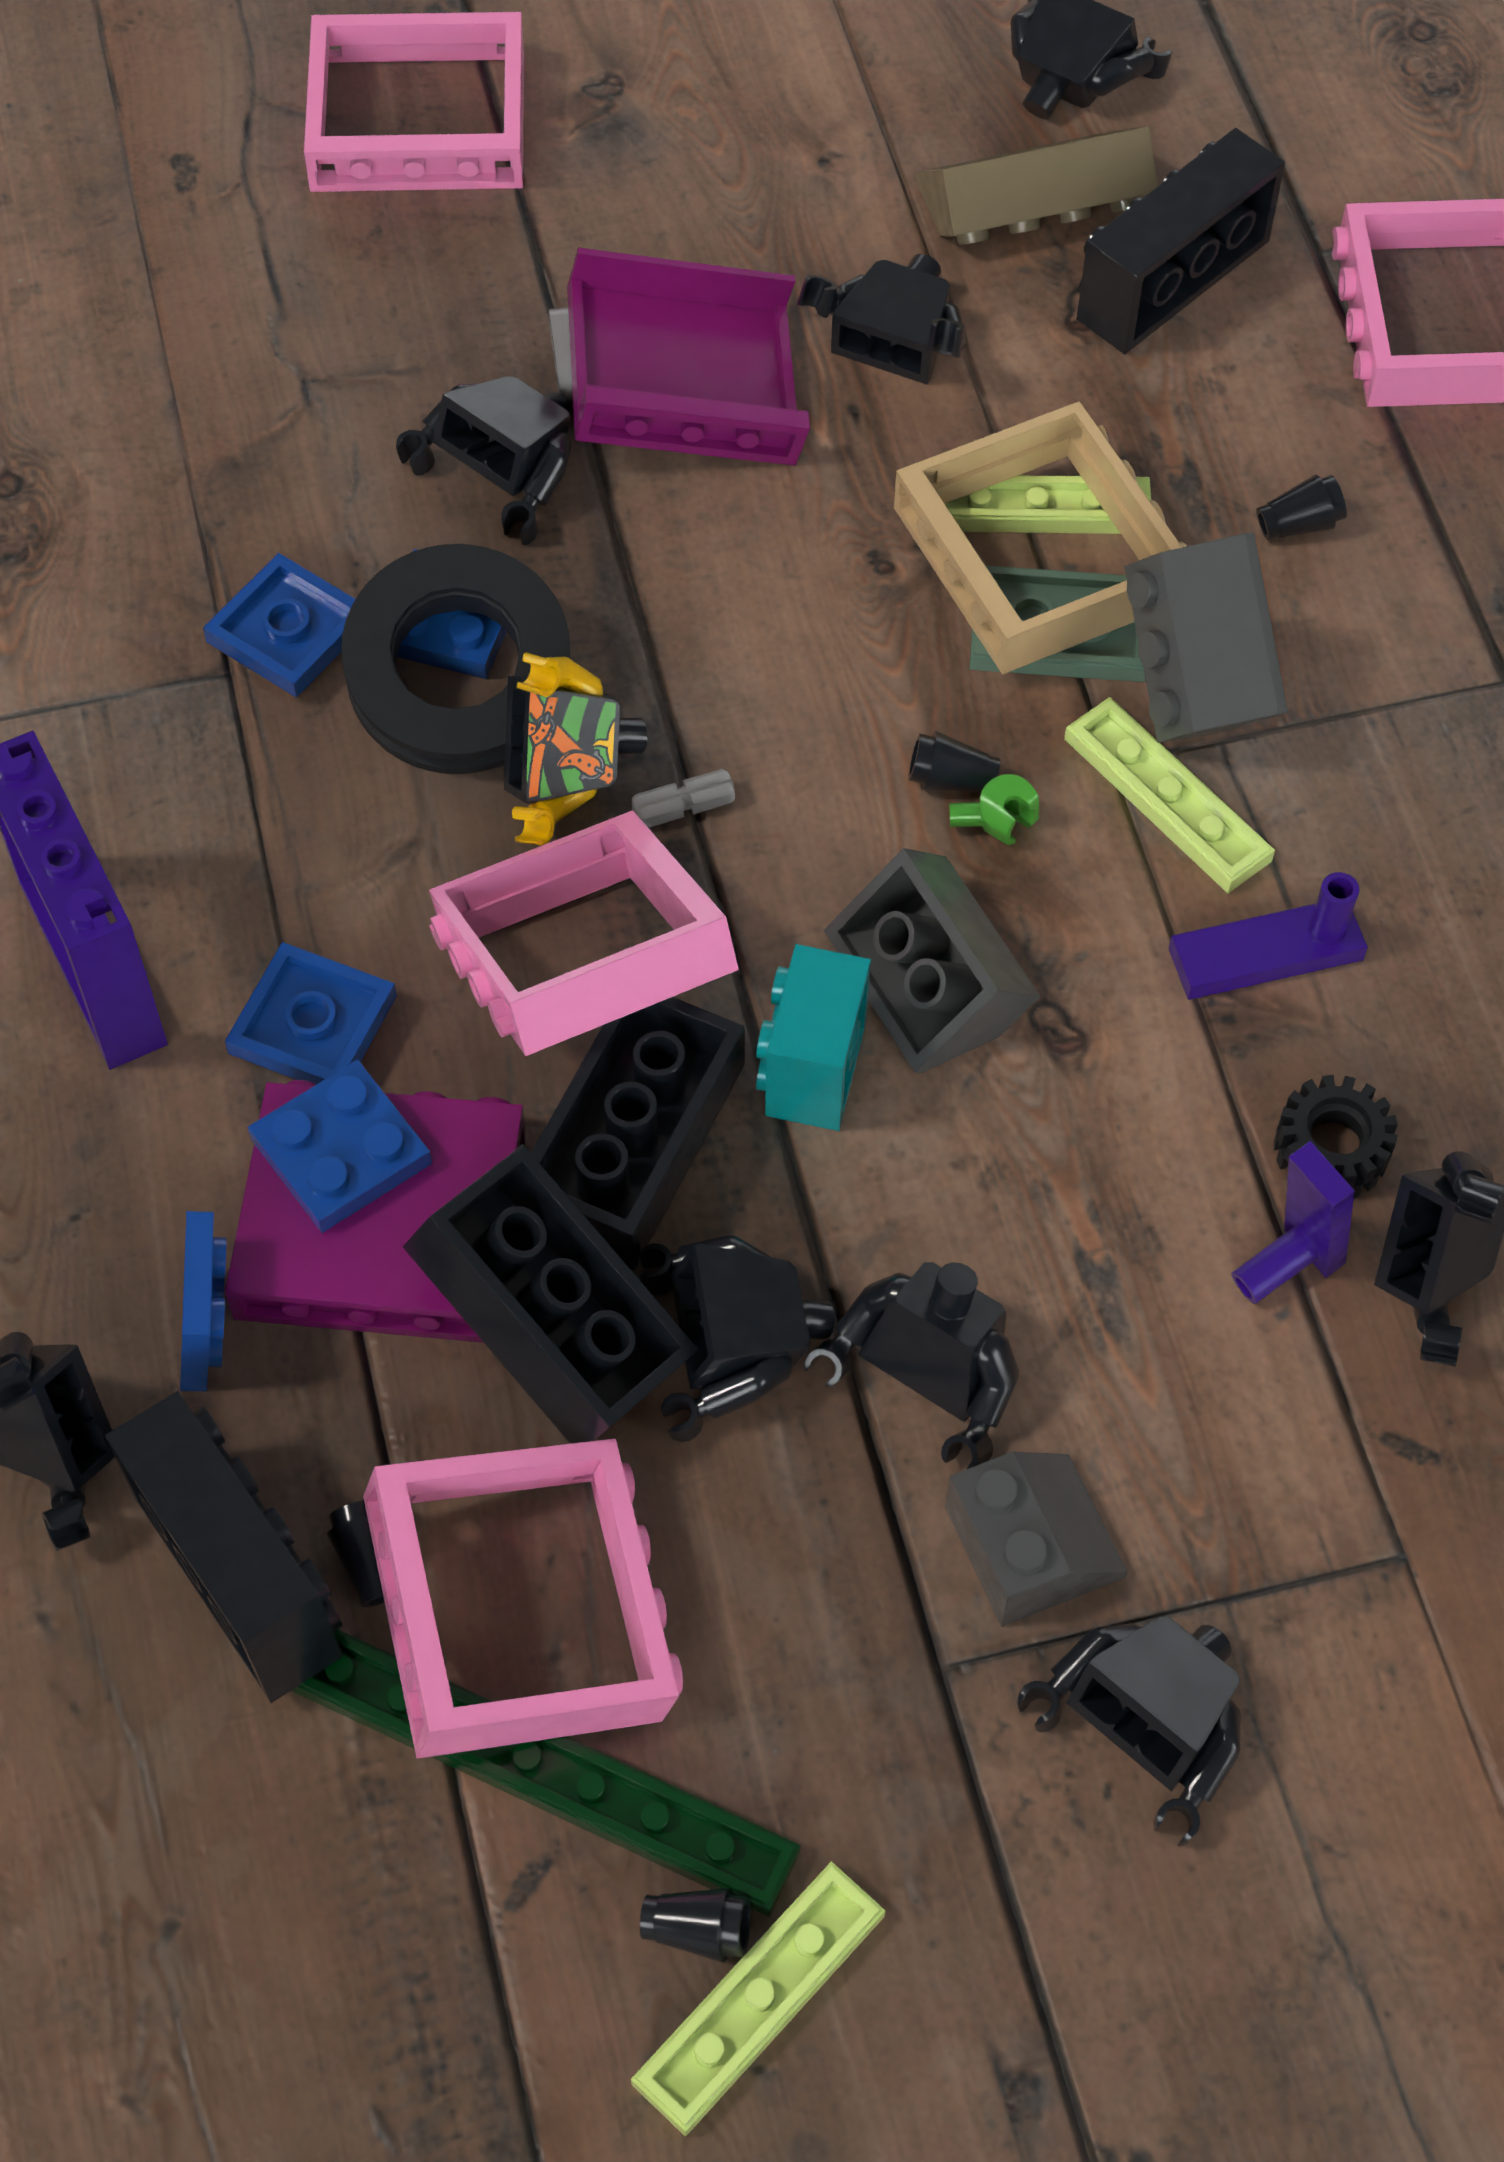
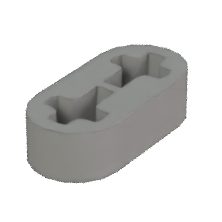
(561, 350)

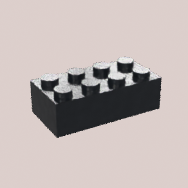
(1179, 240)
(640, 1117)
(549, 1297)
(229, 1544)

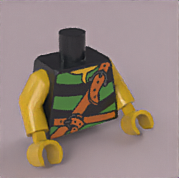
(561, 742)

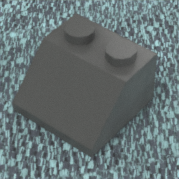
(1031, 1532)

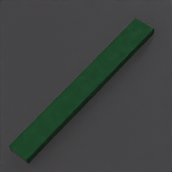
(576, 1785)

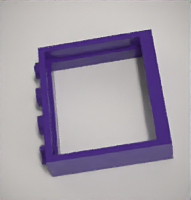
(70, 905)

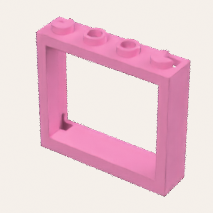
(415, 160)
(1407, 225)
(605, 989)
(433, 1720)

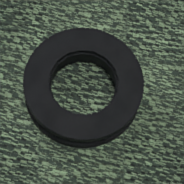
(408, 593)

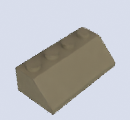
(1039, 183)

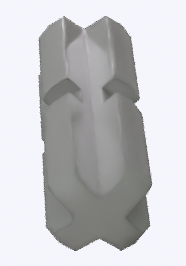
(697, 794)

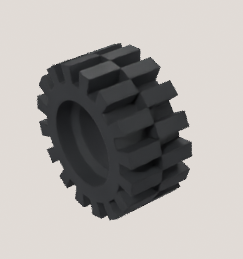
(1350, 1109)

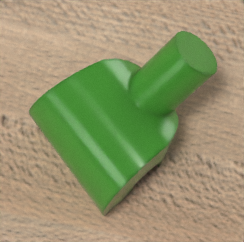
(1001, 804)

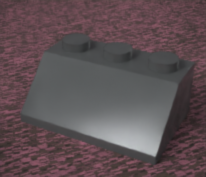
(1205, 638)
(935, 958)

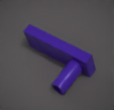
(1273, 943)
(1315, 1227)

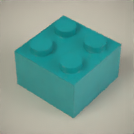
(813, 1036)

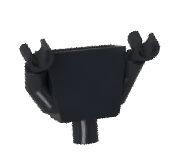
(1078, 52)
(891, 316)
(502, 434)
(1441, 1244)
(742, 1318)
(936, 1340)
(52, 1428)
(1157, 1700)

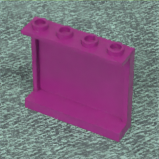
(683, 358)
(358, 1269)

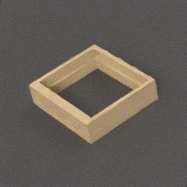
(1063, 433)

